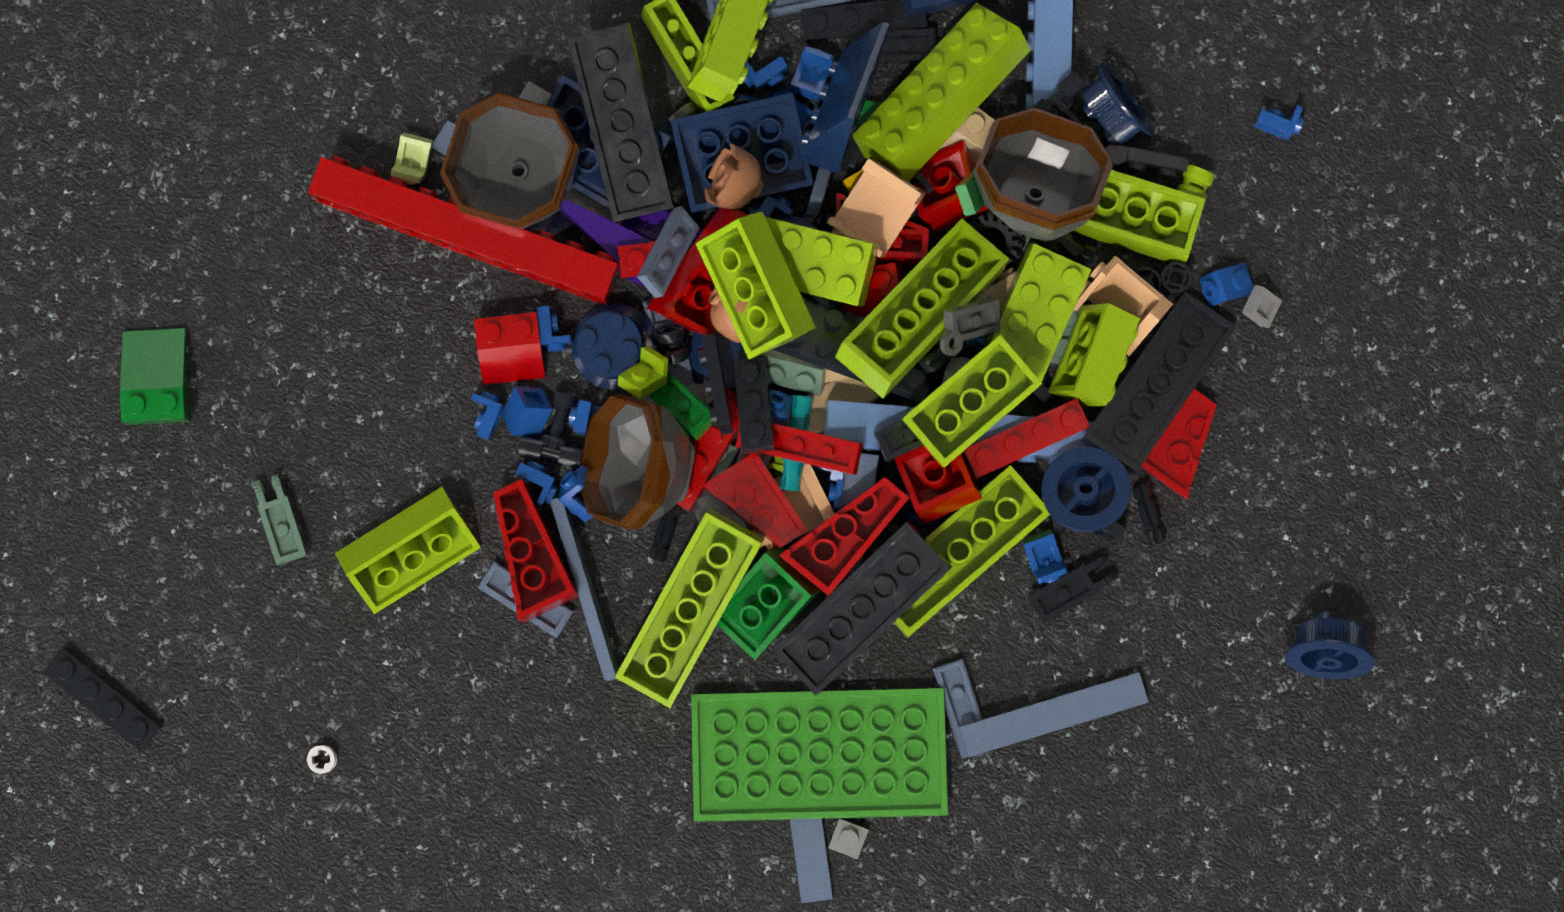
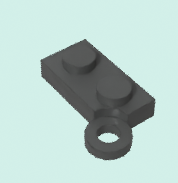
(969, 322)

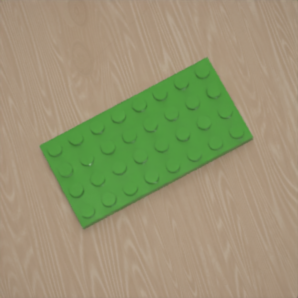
(819, 755)

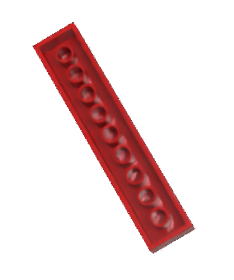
(442, 224)

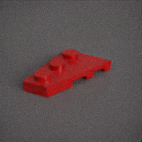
(1180, 446)
(757, 499)

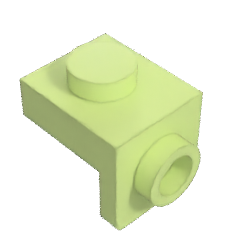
(412, 158)

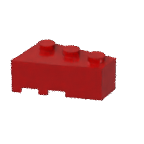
(908, 247)

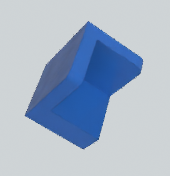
(527, 411)

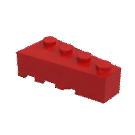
(692, 285)
(841, 539)
(531, 554)

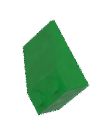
(154, 377)
(766, 603)

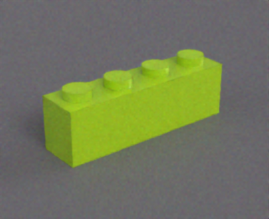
(680, 47)

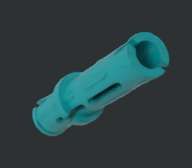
(798, 419)

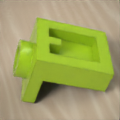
(646, 375)

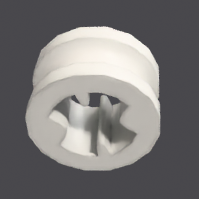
(327, 766)

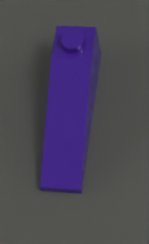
(602, 232)

